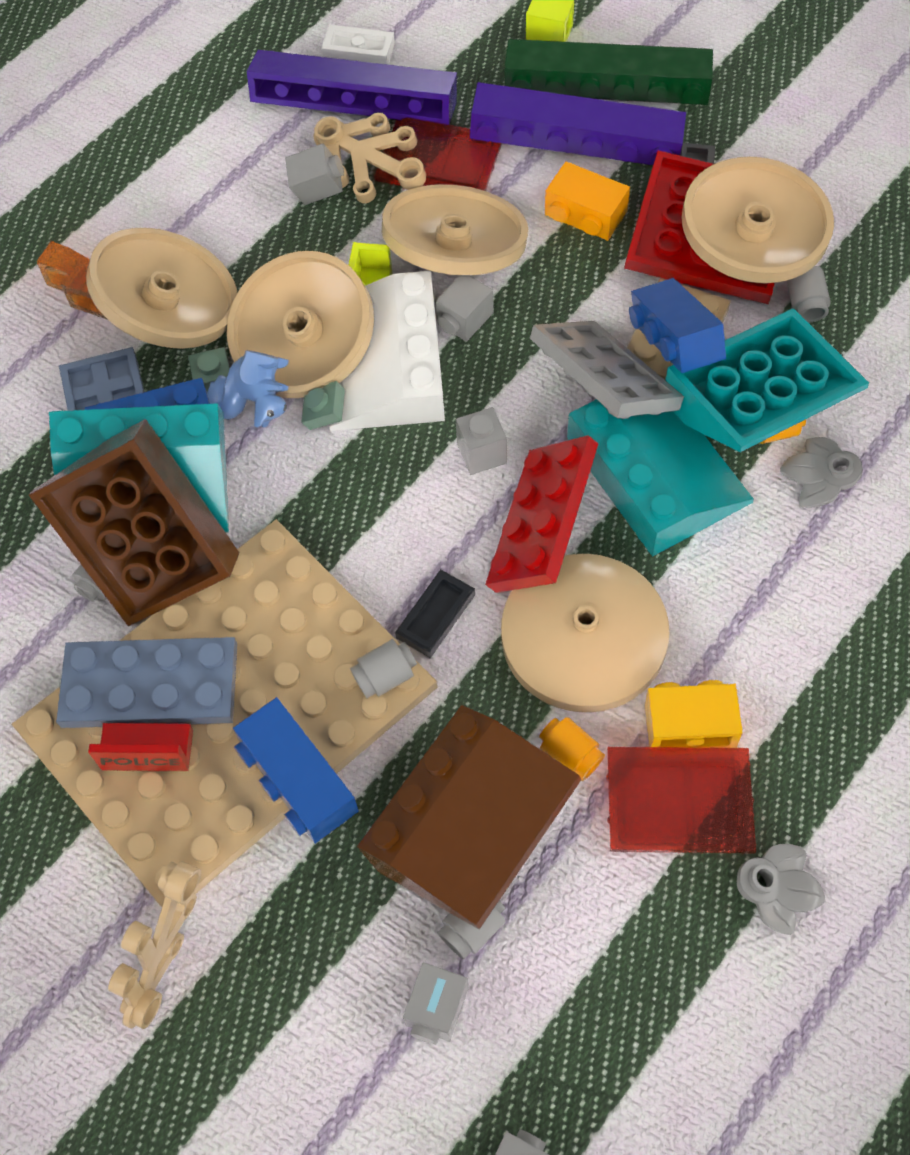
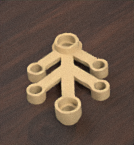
(339, 136)
(155, 954)

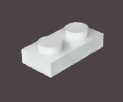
(358, 44)

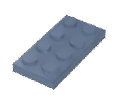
(101, 379)
(148, 682)

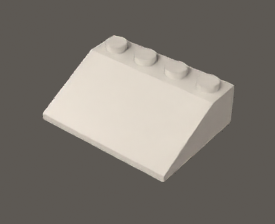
(401, 368)

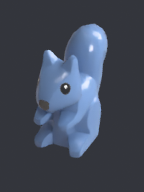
(253, 380)

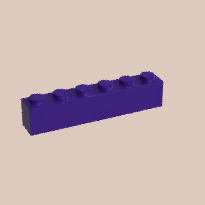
(352, 86)
(575, 124)

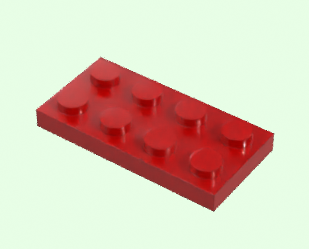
(542, 515)

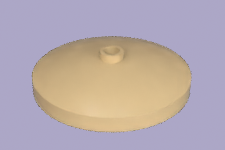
(757, 219)
(454, 229)
(161, 287)
(306, 312)
(593, 663)

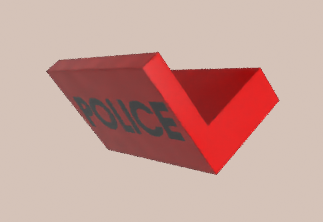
(143, 747)

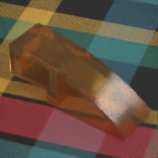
(67, 271)

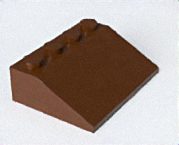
(137, 524)
(469, 816)

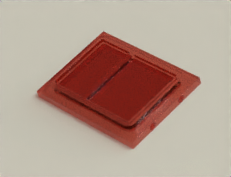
(446, 155)
(680, 800)

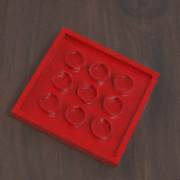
(659, 237)

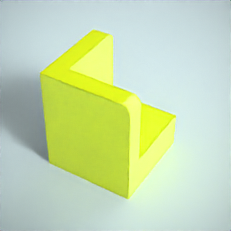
(549, 20)
(370, 261)

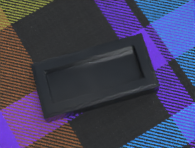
(435, 613)

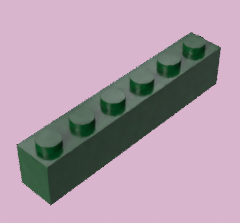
(611, 71)

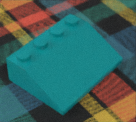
(766, 383)
(188, 432)
(659, 474)

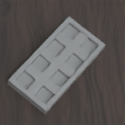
(606, 369)

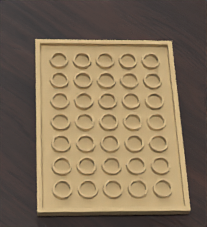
(294, 643)

